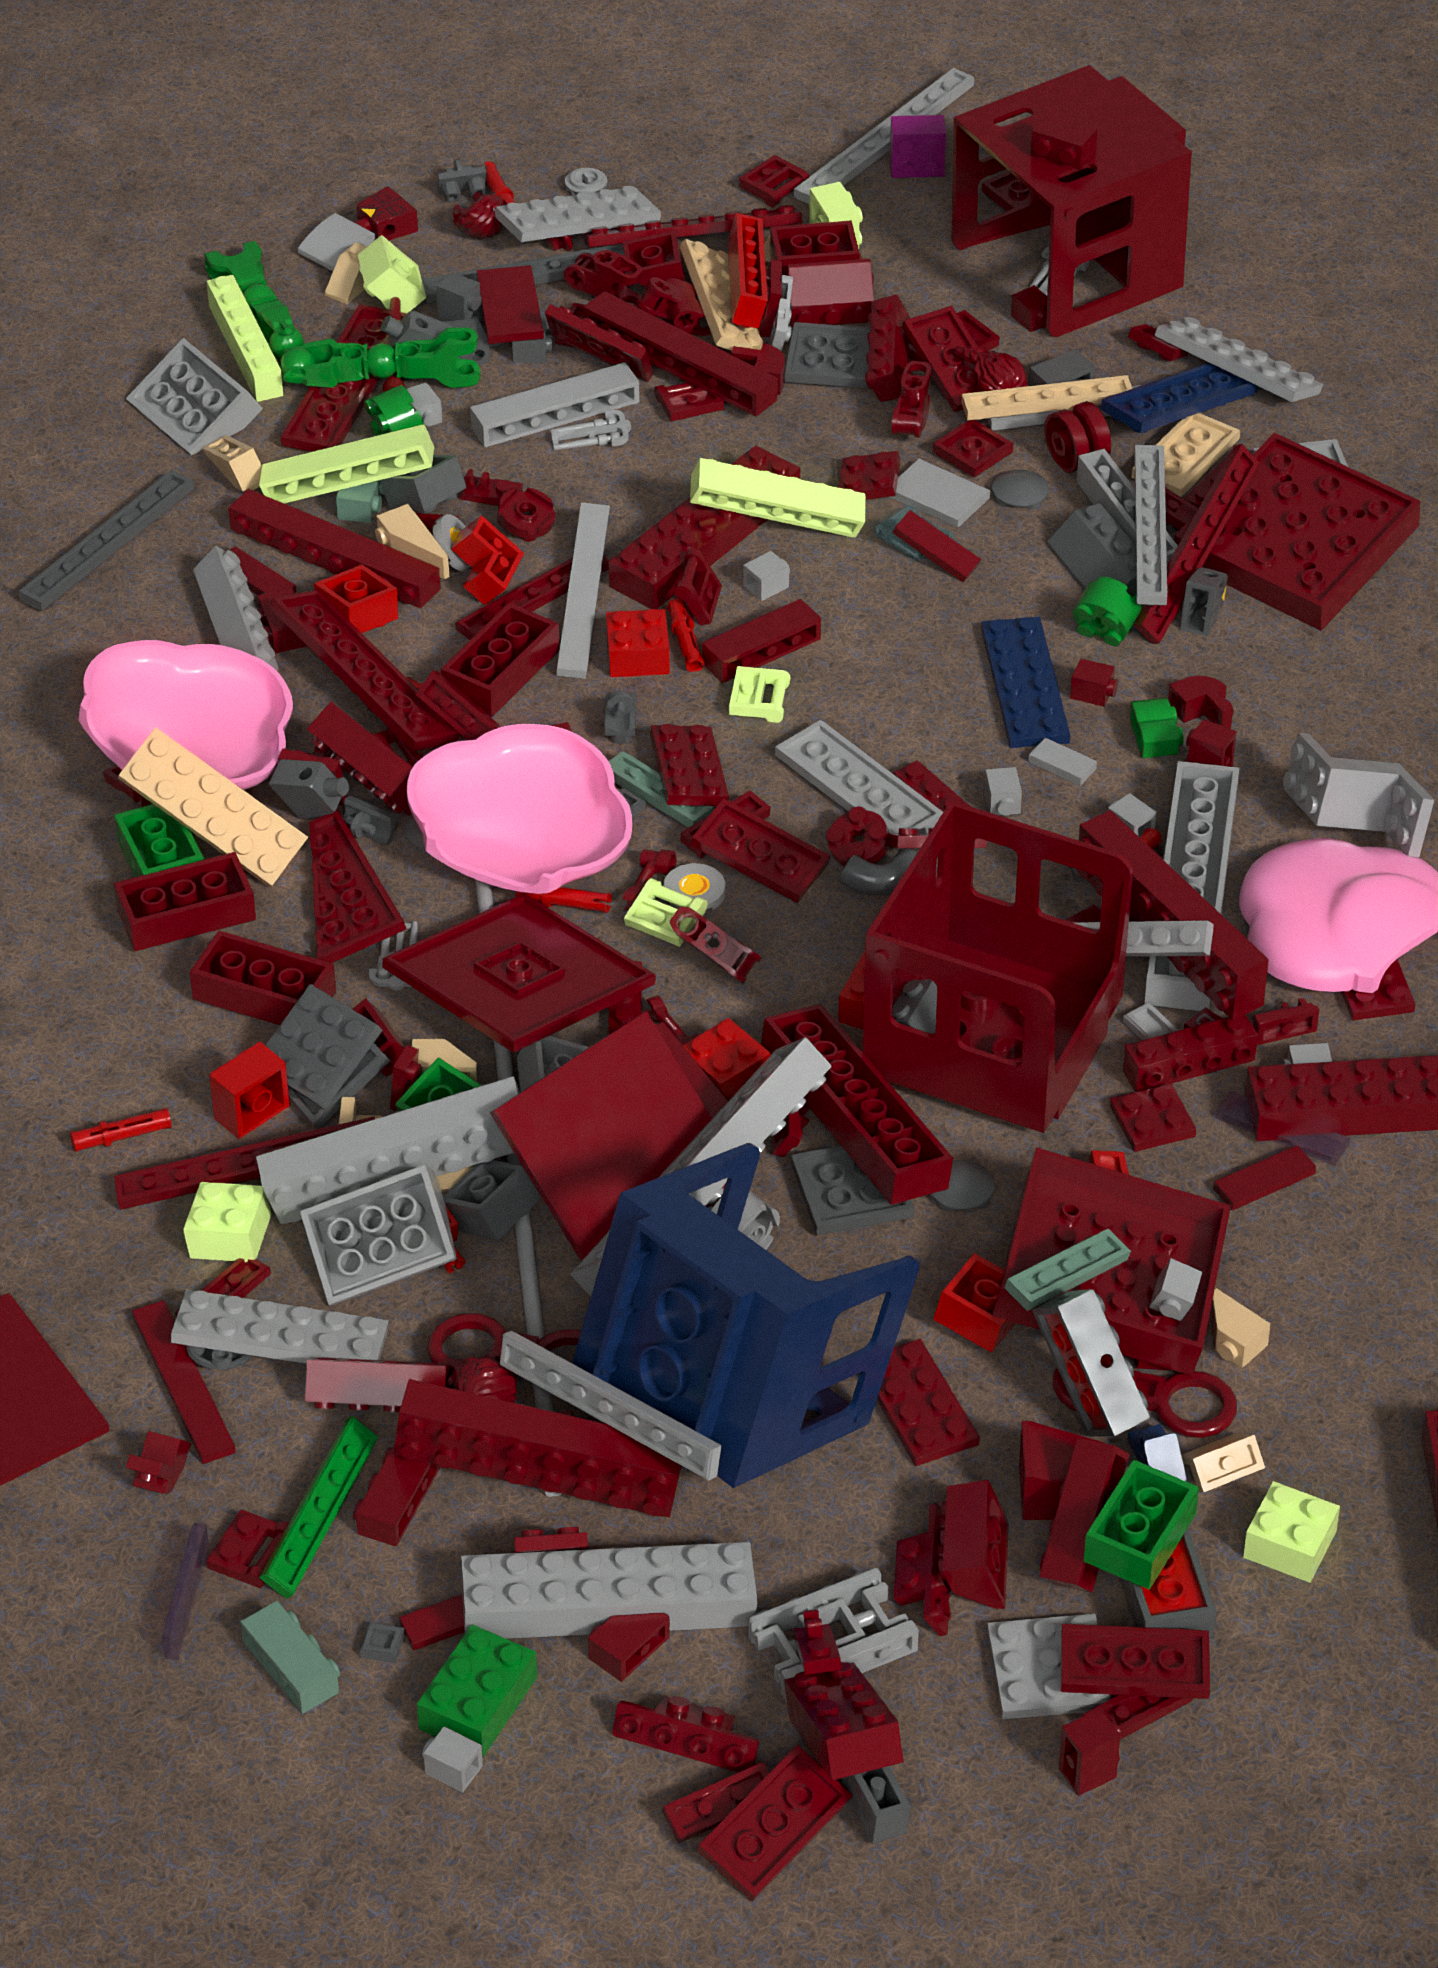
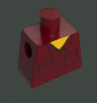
(387, 215)

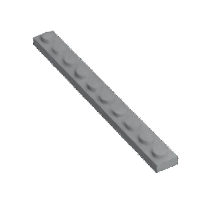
(877, 141)

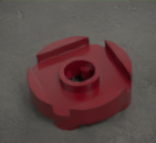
(522, 525)
(854, 823)

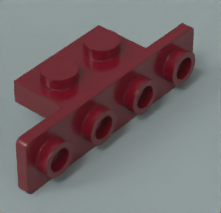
(919, 1576)
(687, 1732)

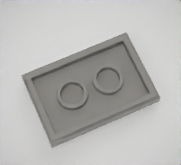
(939, 493)

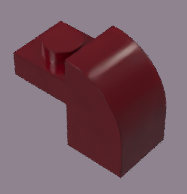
(767, 359)
(1201, 697)
(159, 1462)

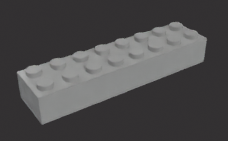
(440, 1134)
(583, 1588)

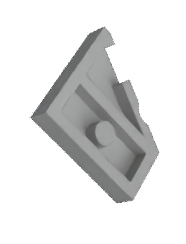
(781, 331)

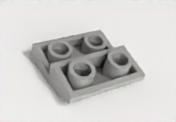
(332, 239)

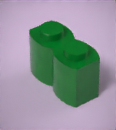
(1155, 727)

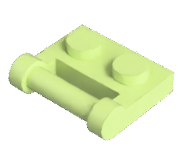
(749, 692)
(654, 917)

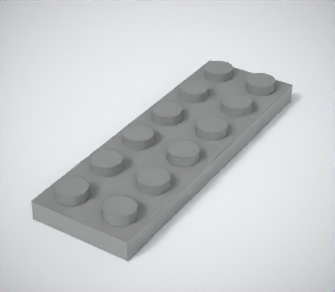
(576, 213)
(1238, 359)
(855, 778)
(275, 1329)

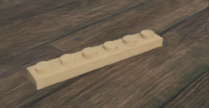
(1041, 397)

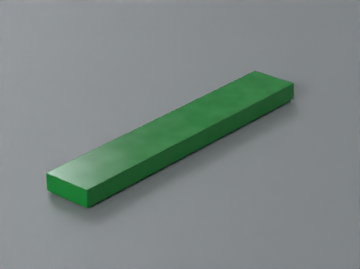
(318, 1507)

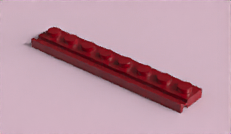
(702, 225)

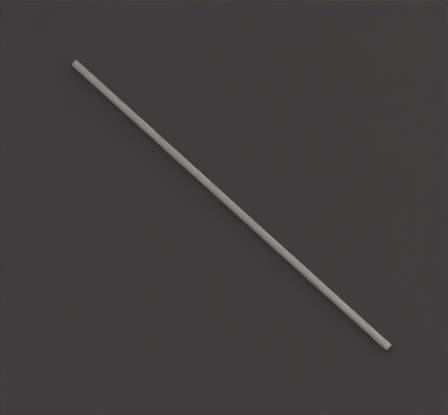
(523, 1226)

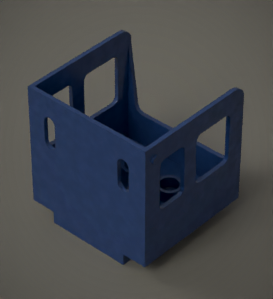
(725, 1329)

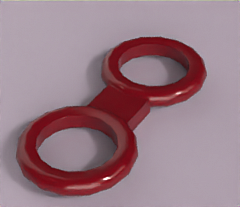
(495, 1330)
(1158, 1393)

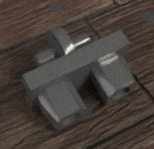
(461, 179)
(620, 716)
(370, 821)

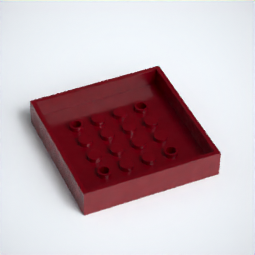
(1309, 532)
(1075, 1200)

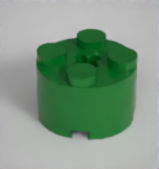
(392, 411)
(1106, 610)

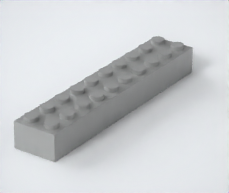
(1199, 853)
(746, 1118)

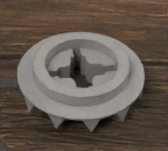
(595, 180)

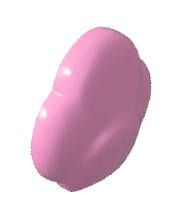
(201, 695)
(520, 808)
(1337, 911)

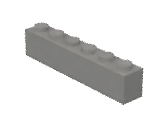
(554, 404)
(1107, 485)
(232, 605)

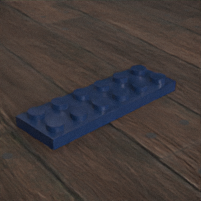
(1176, 397)
(1025, 681)

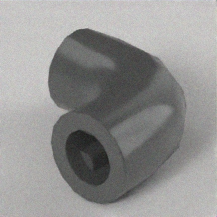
(875, 878)

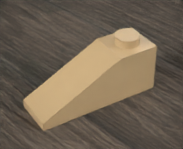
(236, 462)
(406, 533)

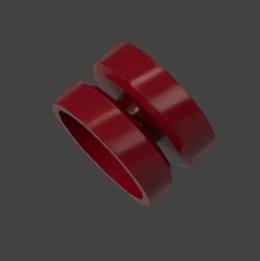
(1076, 433)

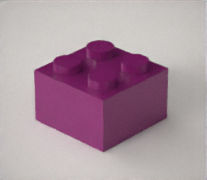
(917, 146)

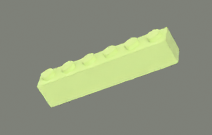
(245, 338)
(347, 465)
(777, 497)

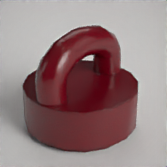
(560, 242)

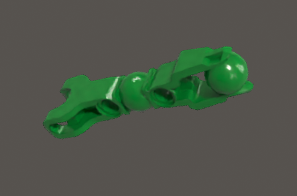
(267, 309)
(330, 363)

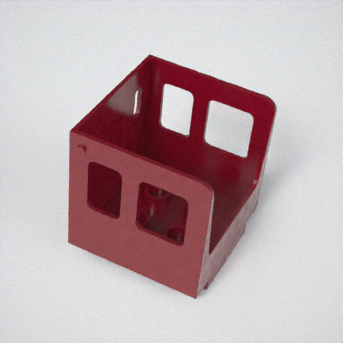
(1118, 209)
(1015, 987)

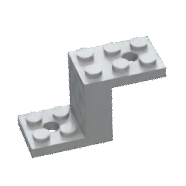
(1358, 794)

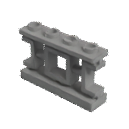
(894, 1640)

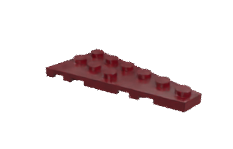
(347, 894)

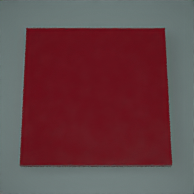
(518, 972)
(603, 1127)
(40, 1400)

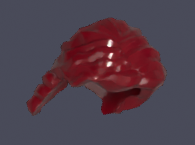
(479, 218)
(994, 369)
(485, 1378)

